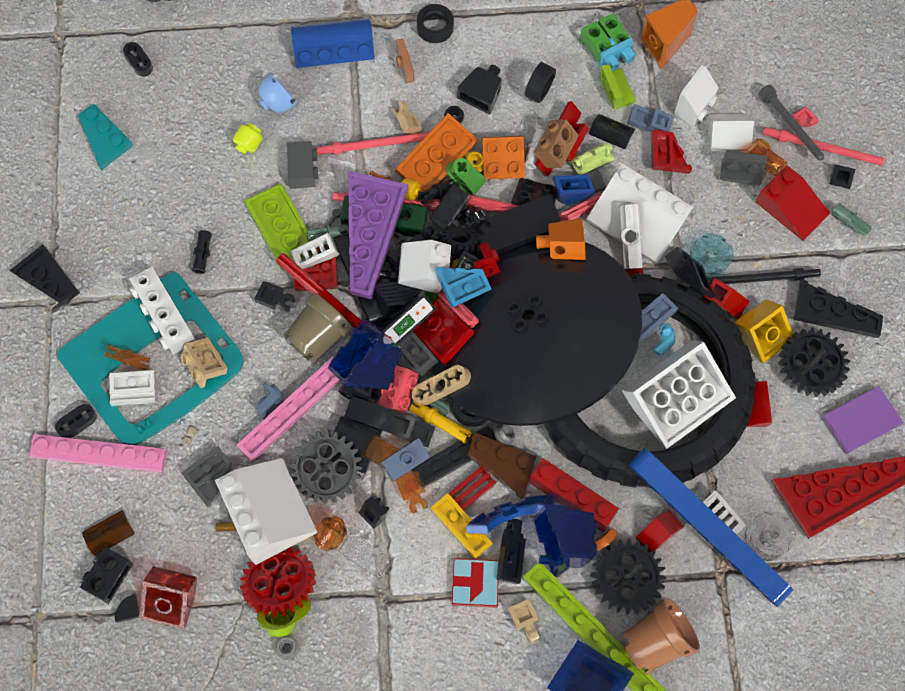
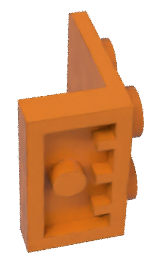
(503, 157)

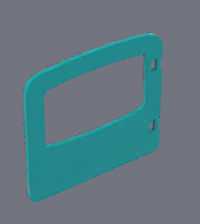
(131, 330)

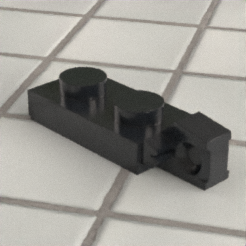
(511, 553)

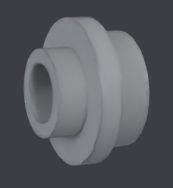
(504, 434)
(283, 641)

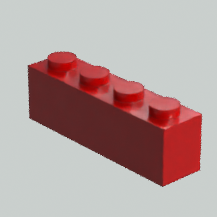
(572, 493)

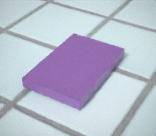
(862, 420)

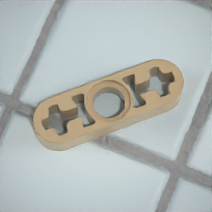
(450, 385)

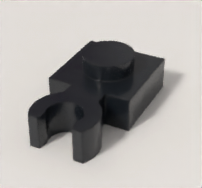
(471, 215)
(271, 295)

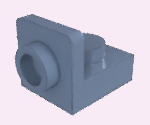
(269, 403)

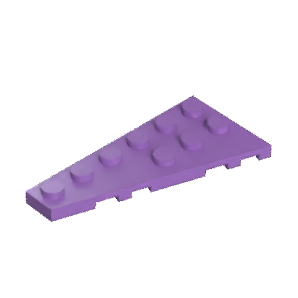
(372, 221)

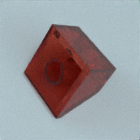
(167, 597)

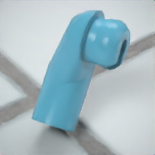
(667, 339)

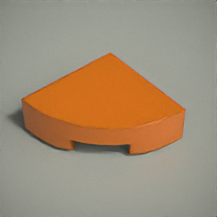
(605, 539)

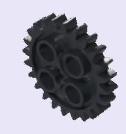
(829, 376)
(642, 591)

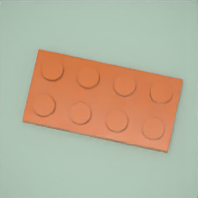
(431, 156)

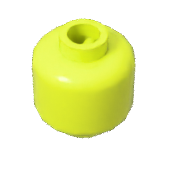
(247, 138)

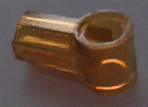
(774, 162)

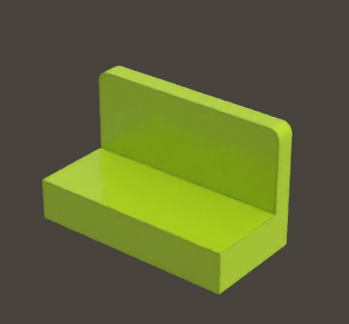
(616, 87)

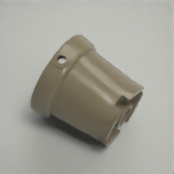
(317, 329)

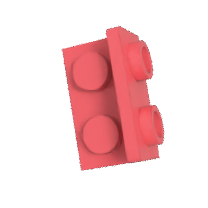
(399, 391)

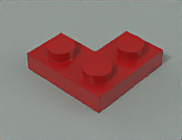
(324, 273)

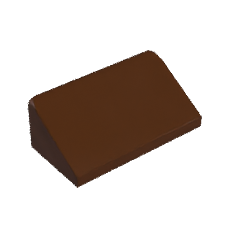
(108, 532)

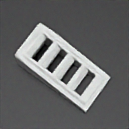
(312, 245)
(727, 510)

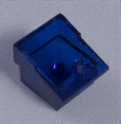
(366, 358)
(565, 537)
(589, 671)

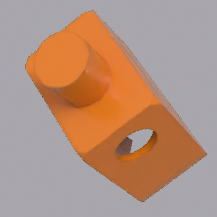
(564, 240)

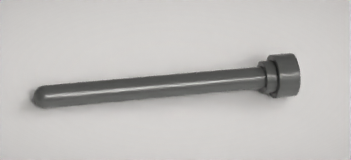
(769, 95)

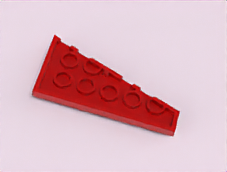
(834, 494)

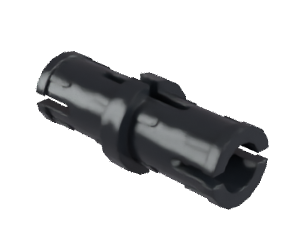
(437, 191)
(201, 252)

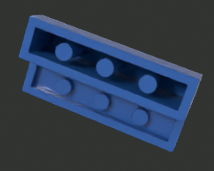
(332, 42)

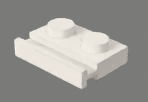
(132, 388)

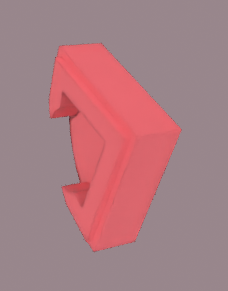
(805, 117)

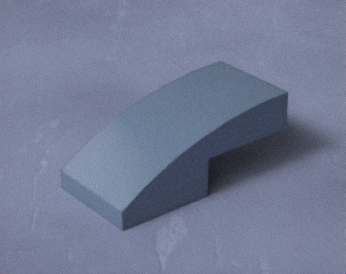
(649, 120)

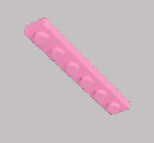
(288, 413)
(98, 453)

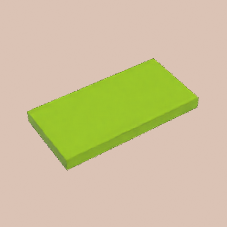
(278, 221)

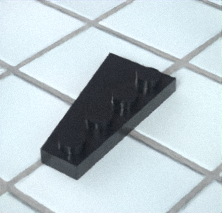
(826, 310)

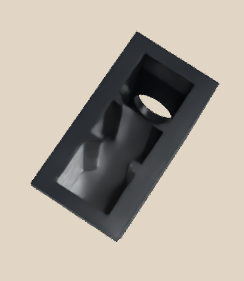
(481, 88)

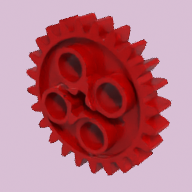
(296, 585)

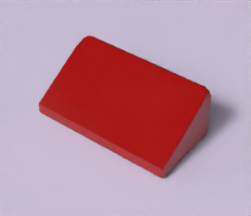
(761, 409)

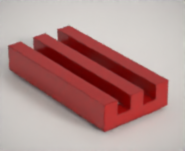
(486, 476)

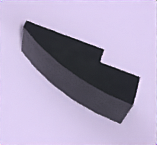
(689, 271)

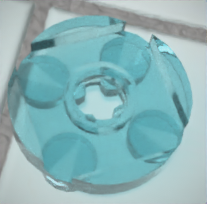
(720, 247)

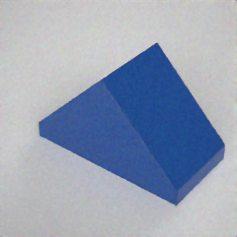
(573, 187)

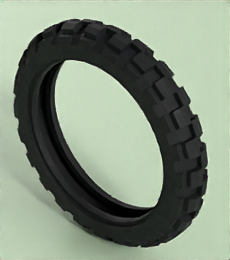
(721, 434)

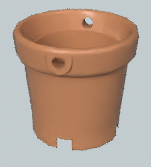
(661, 637)

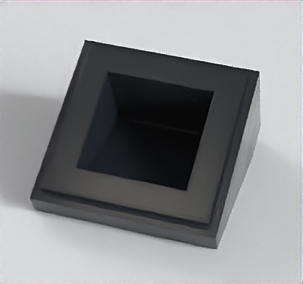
(842, 176)

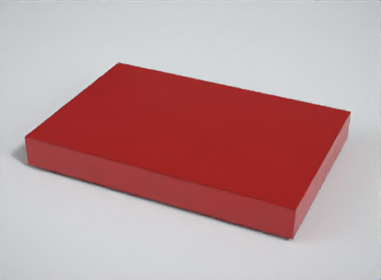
(443, 332)

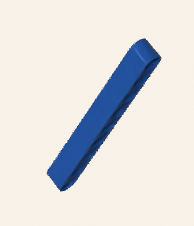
(710, 527)

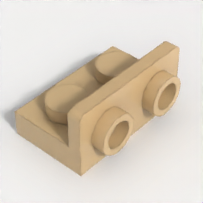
(202, 361)

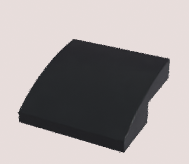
(360, 435)

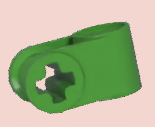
(466, 176)

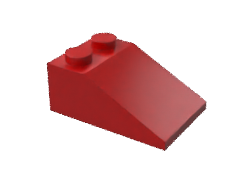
(793, 203)

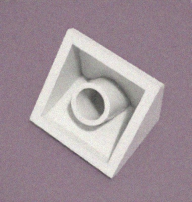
(730, 132)

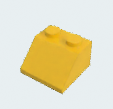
(765, 329)

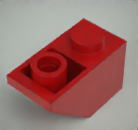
(728, 298)

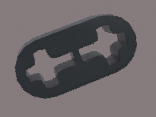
(135, 60)
(76, 421)

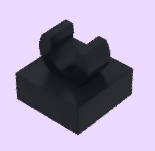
(373, 511)

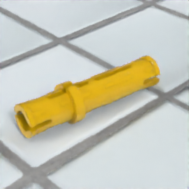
(432, 416)

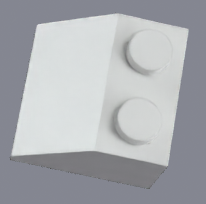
(697, 97)
(419, 261)

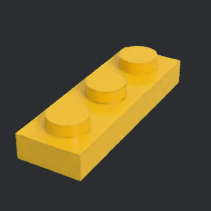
(456, 521)

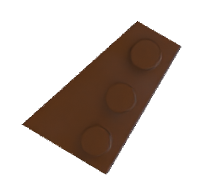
(503, 461)

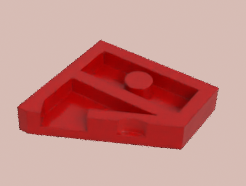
(667, 154)

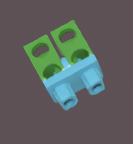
(608, 42)

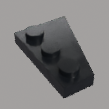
(46, 275)

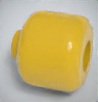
(413, 188)

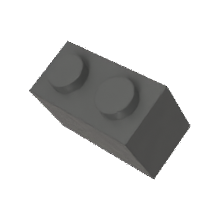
(301, 164)

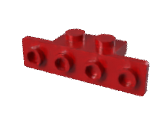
(572, 115)

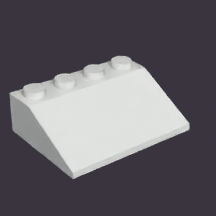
(659, 211)
(679, 393)
(265, 508)

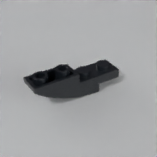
(389, 421)

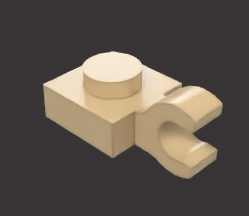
(407, 120)
(525, 618)

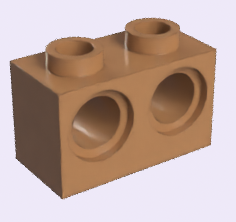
(556, 143)

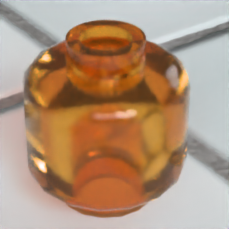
(330, 533)

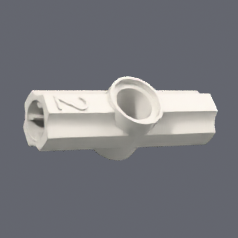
(630, 222)

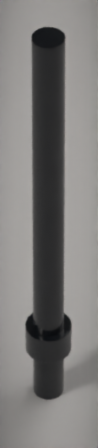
(797, 274)

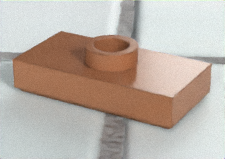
(403, 60)

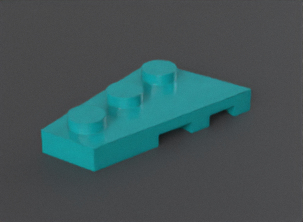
(104, 136)

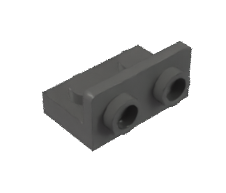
(742, 167)

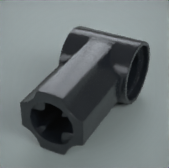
(369, 394)

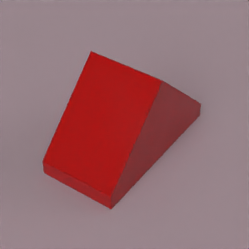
(659, 531)

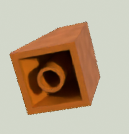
(668, 29)

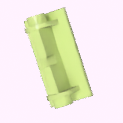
(592, 159)

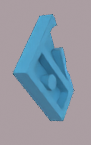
(462, 284)

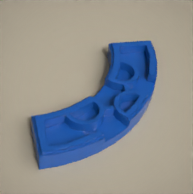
(485, 523)

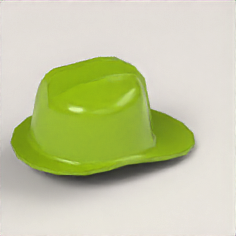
(283, 625)

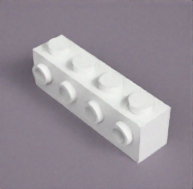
(161, 309)

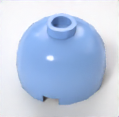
(275, 95)

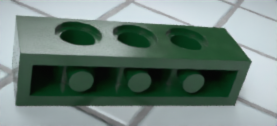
(410, 228)

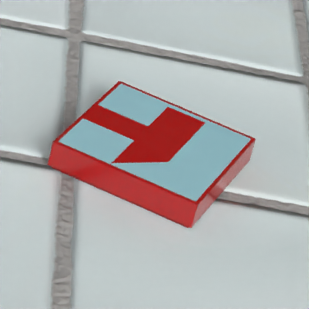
(475, 583)

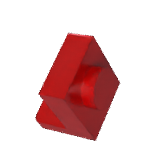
(488, 263)

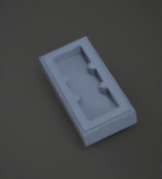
(405, 459)

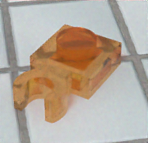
(411, 488)

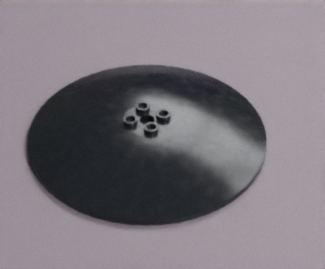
(561, 358)

